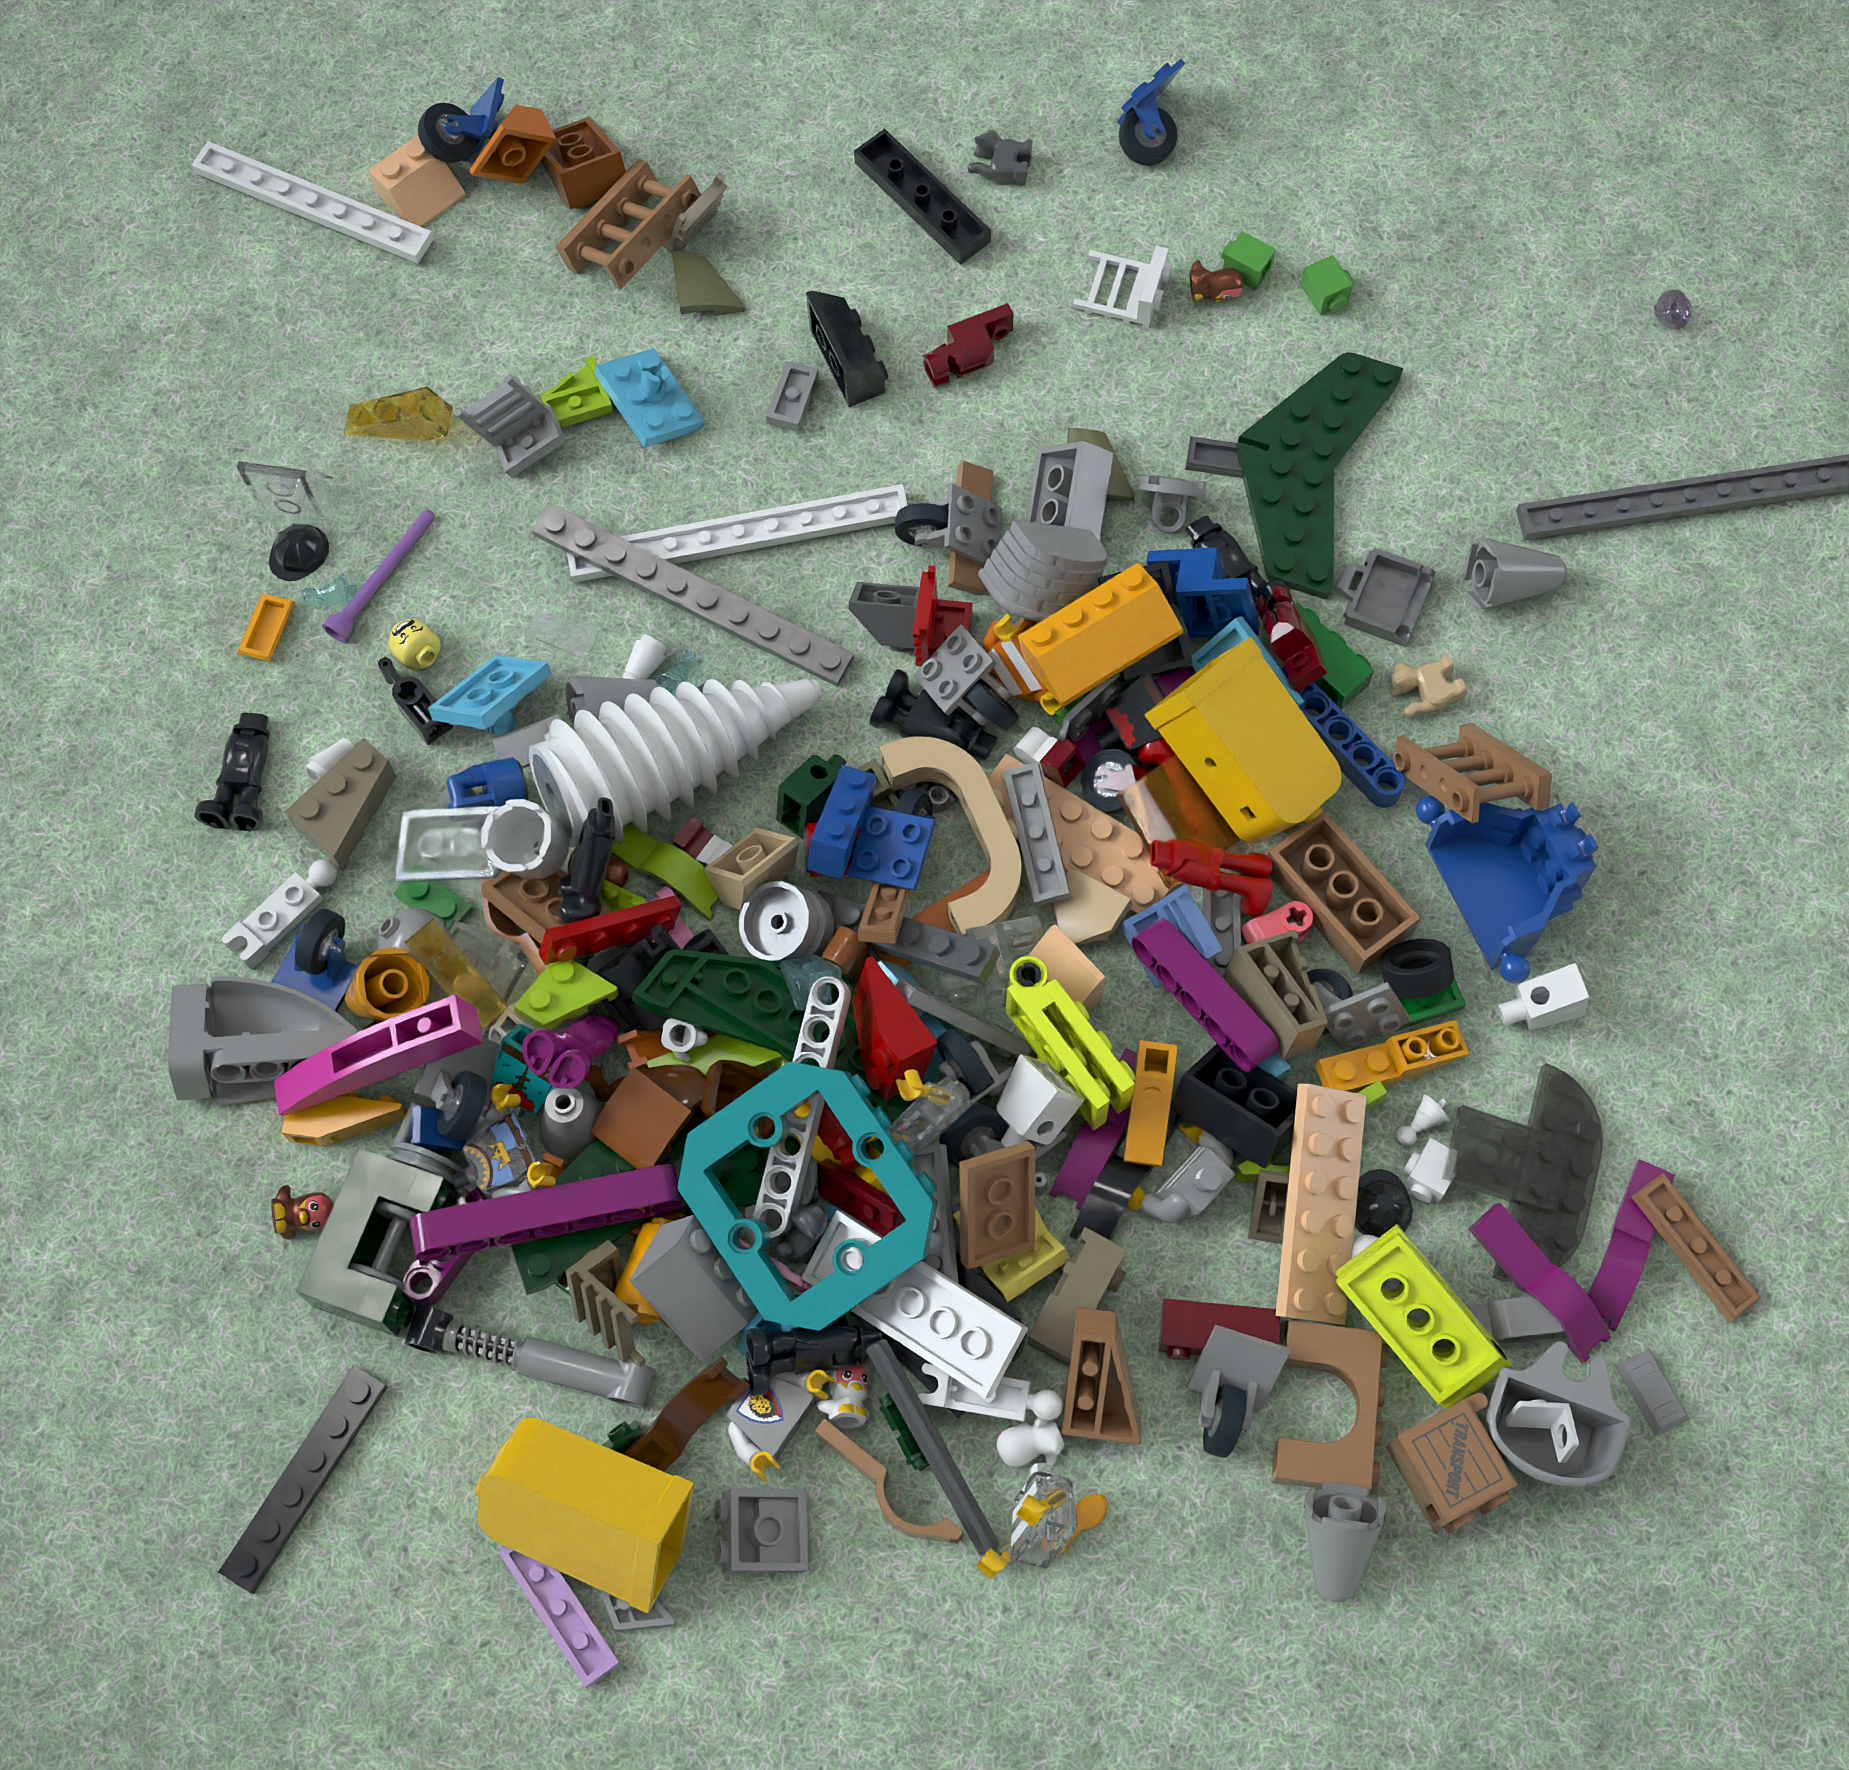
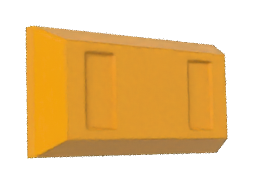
(265, 627)

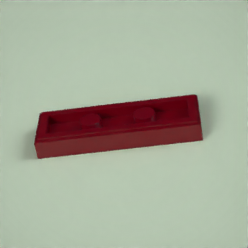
(858, 1198)

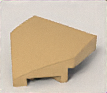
(1091, 911)

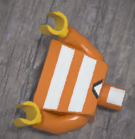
(1011, 670)

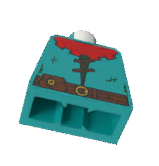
(513, 1070)

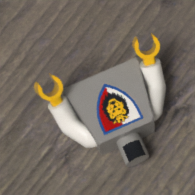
(768, 1422)

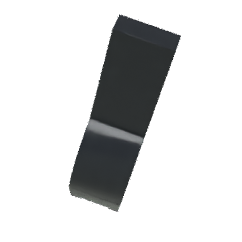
(1114, 1190)

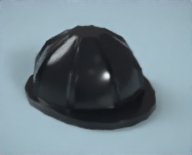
(298, 552)
(1382, 1203)

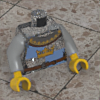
(501, 1153)

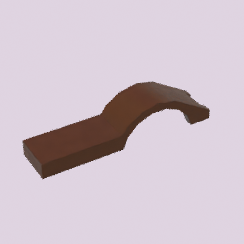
(685, 1414)

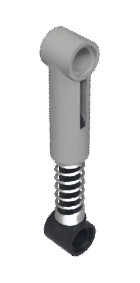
(535, 1358)

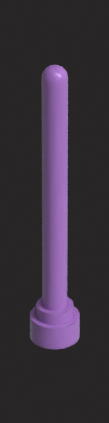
(340, 624)

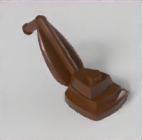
(698, 1092)

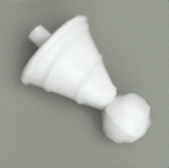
(1427, 1116)

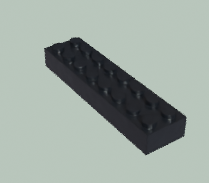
(922, 196)

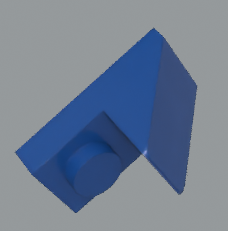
(426, 1133)

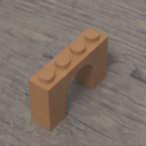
(1356, 1360)

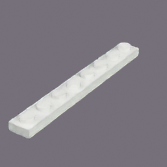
(313, 202)

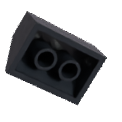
(845, 347)

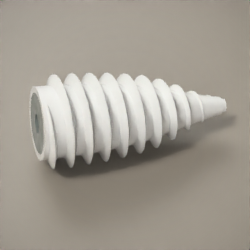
(659, 748)

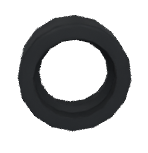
(1418, 968)

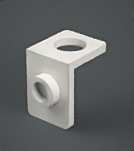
(1547, 1415)

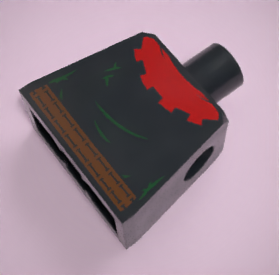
(1128, 717)

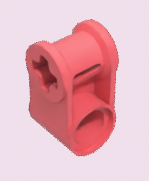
(1278, 923)

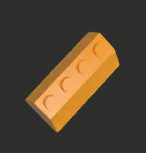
(1099, 634)

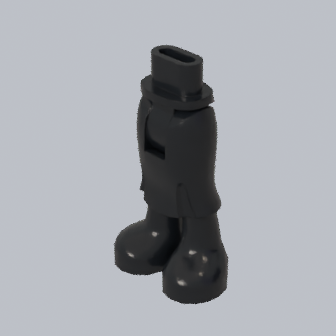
(1234, 561)
(240, 774)
(809, 1350)

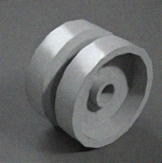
(785, 922)

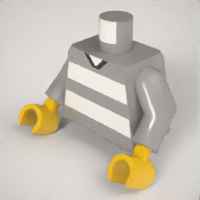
(1192, 1183)

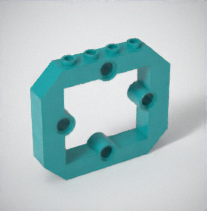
(738, 1126)

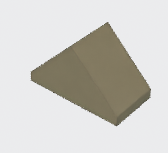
(1269, 1206)

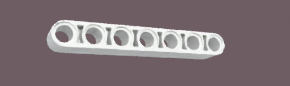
(805, 1127)

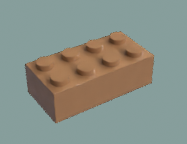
(1344, 890)

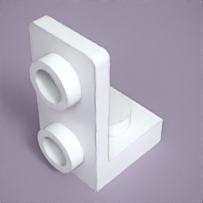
(517, 743)

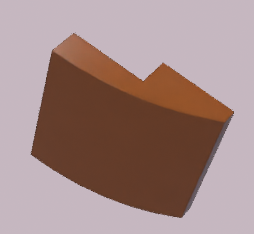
(641, 1121)

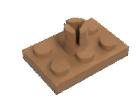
(528, 902)
(997, 1204)

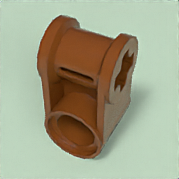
(847, 953)

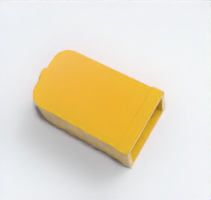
(1248, 744)
(585, 1511)

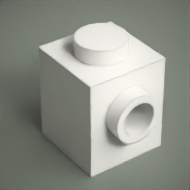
(1426, 1172)

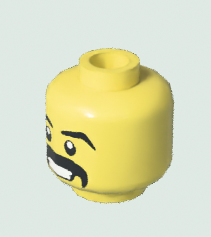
(412, 644)

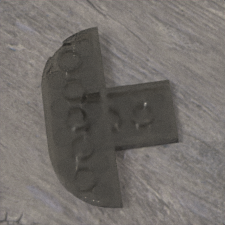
(1539, 1167)

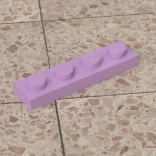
(563, 1616)

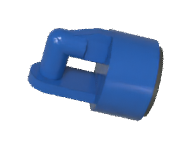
(499, 780)

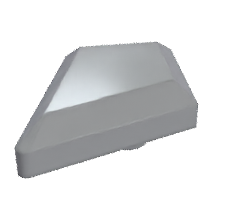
(629, 1618)

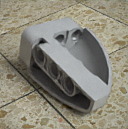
(243, 1037)

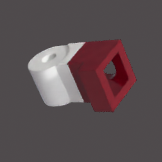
(1051, 756)
(700, 842)

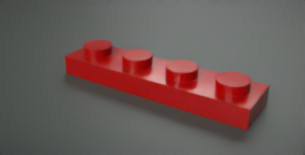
(608, 930)

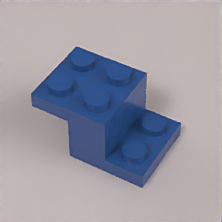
(1204, 593)

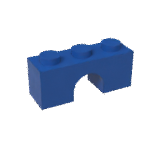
(841, 817)

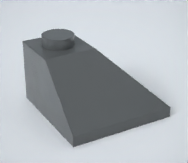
(886, 612)

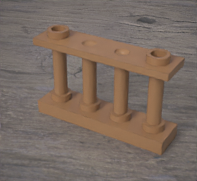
(614, 210)
(1475, 751)

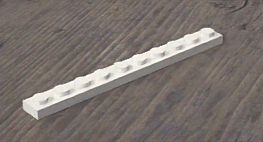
(761, 528)

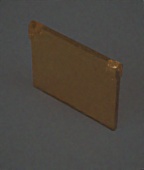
(1174, 806)

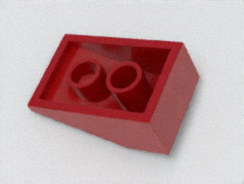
(888, 1032)

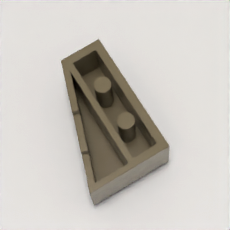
(343, 801)
(1276, 987)
(1084, 1284)

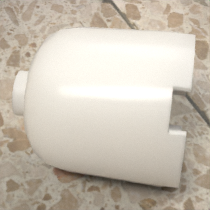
(517, 835)

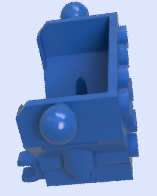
(1509, 873)

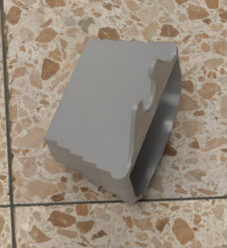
(1042, 568)
(1597, 1421)

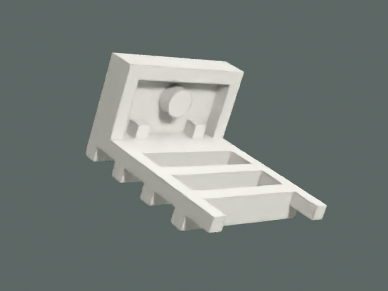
(1146, 291)

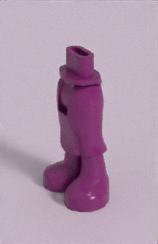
(570, 1050)

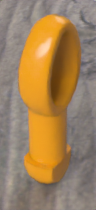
(1090, 1513)

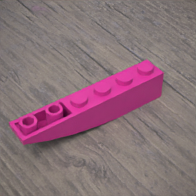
(380, 1053)

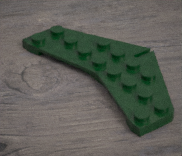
(1295, 462)
(751, 1004)
(547, 1259)

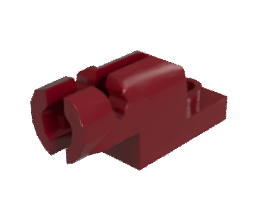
(968, 345)
(1292, 639)

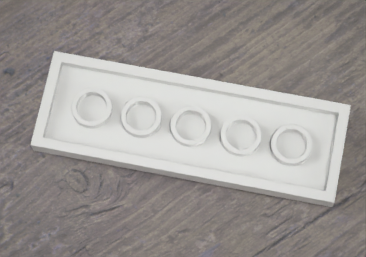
(928, 1313)

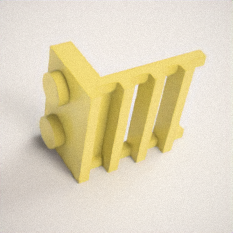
(1018, 1272)

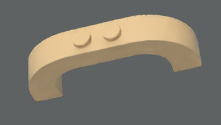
(939, 761)

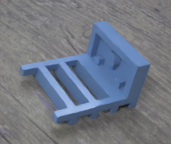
(1184, 915)

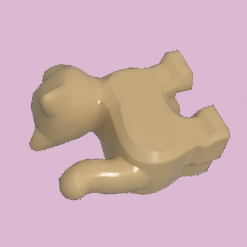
(1431, 684)

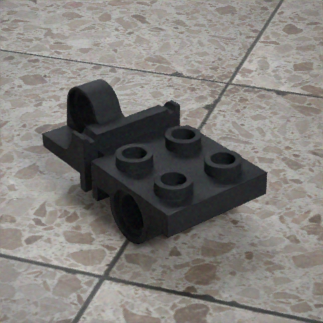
(635, 964)

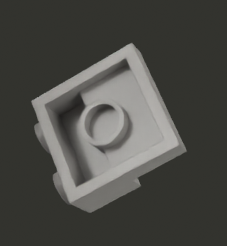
(762, 1531)

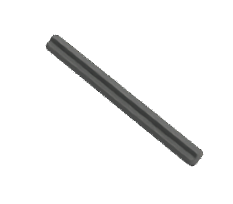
(932, 1446)

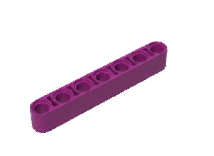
(545, 1212)

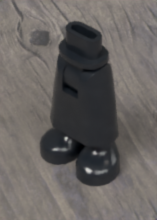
(928, 719)
(588, 868)

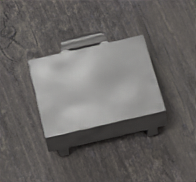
(1387, 595)

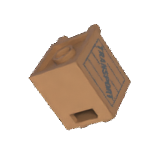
(1452, 1466)

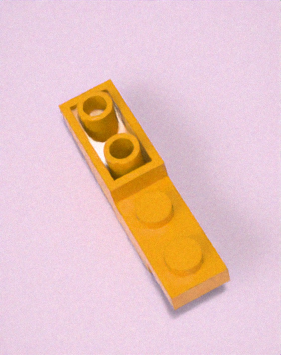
(1395, 1059)

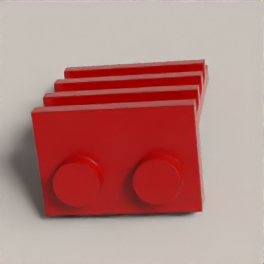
(936, 617)

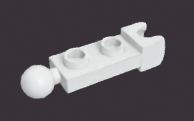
(279, 913)
(1009, 1400)

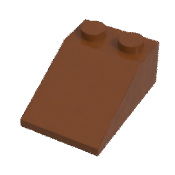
(582, 163)

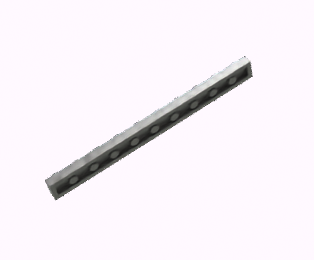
(1684, 497)
(693, 594)

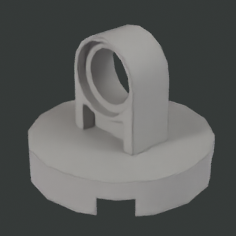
(1170, 492)

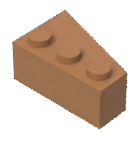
(1099, 1382)

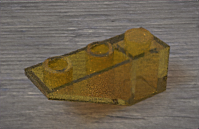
(405, 416)
(455, 971)

